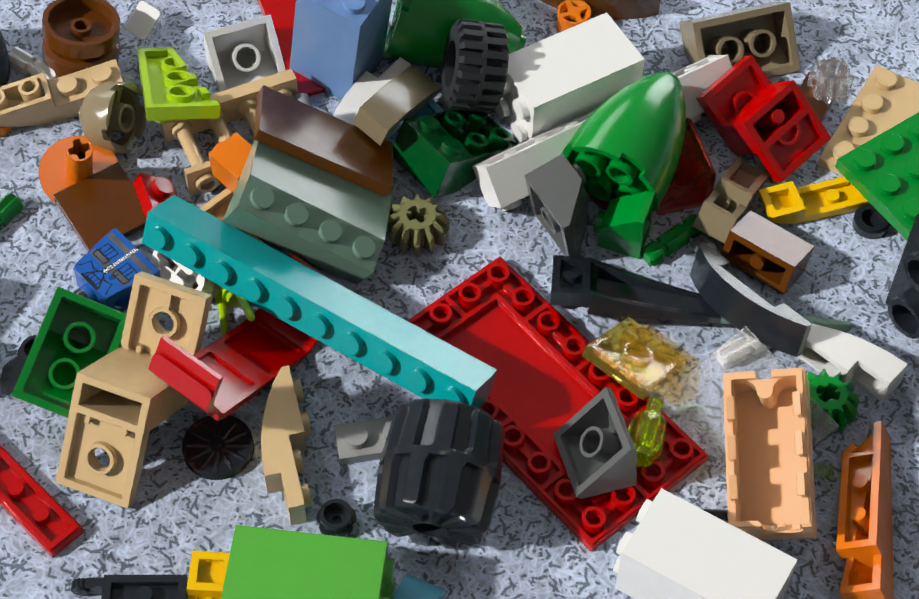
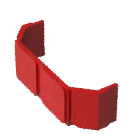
(235, 364)

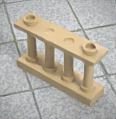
(234, 104)

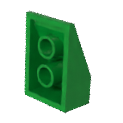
(68, 340)

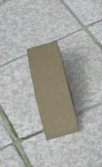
(395, 102)
(730, 198)

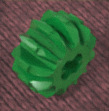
(834, 397)

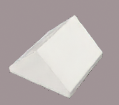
(243, 52)

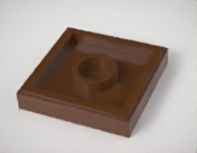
(101, 204)

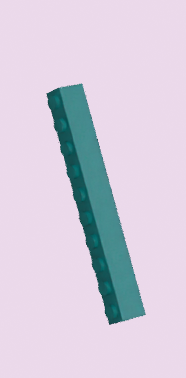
(316, 305)

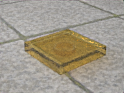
(635, 358)

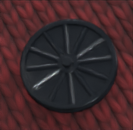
(218, 447)

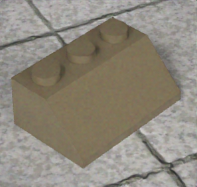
(756, 30)

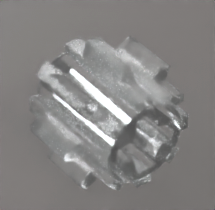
(830, 80)

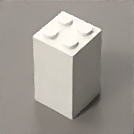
(567, 76)
(696, 556)

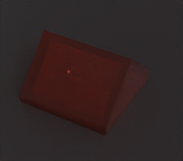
(693, 177)

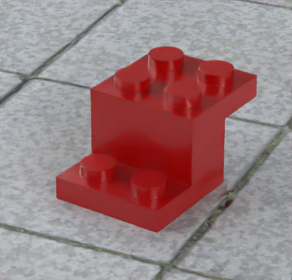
(763, 118)

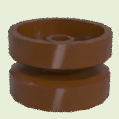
(79, 35)

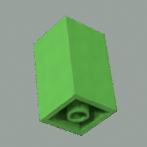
(306, 566)

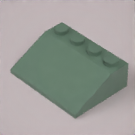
(310, 213)

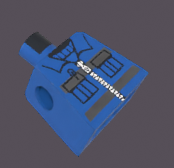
(109, 271)

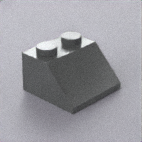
(560, 202)

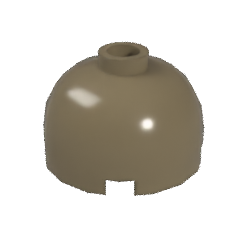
(109, 109)

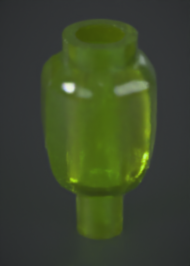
(648, 432)

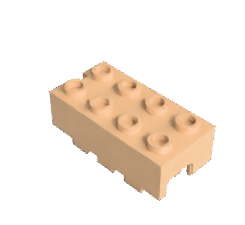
(770, 454)

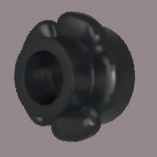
(331, 510)

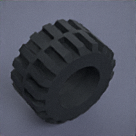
(475, 66)

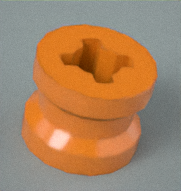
(573, 10)

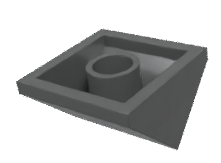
(598, 448)

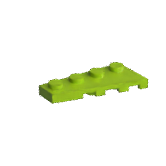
(170, 90)

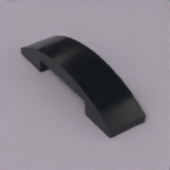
(740, 306)

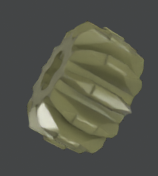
(417, 224)

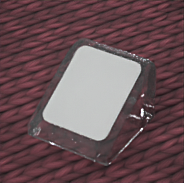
(145, 23)

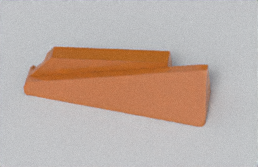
(866, 518)

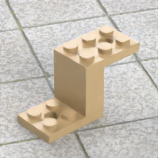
(121, 399)

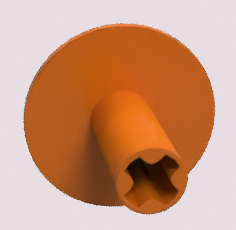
(71, 162)

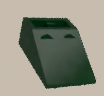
(445, 146)

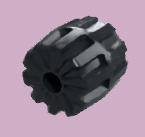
(439, 473)

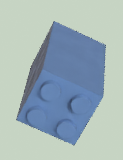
(338, 40)

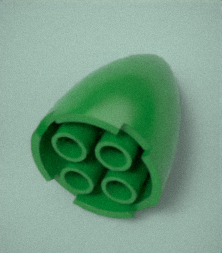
(423, 26)
(632, 140)

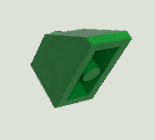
(626, 224)

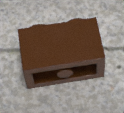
(767, 252)

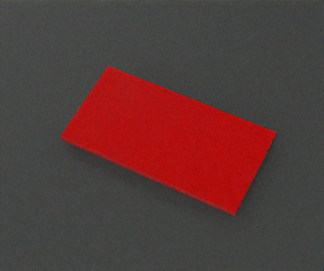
(540, 388)

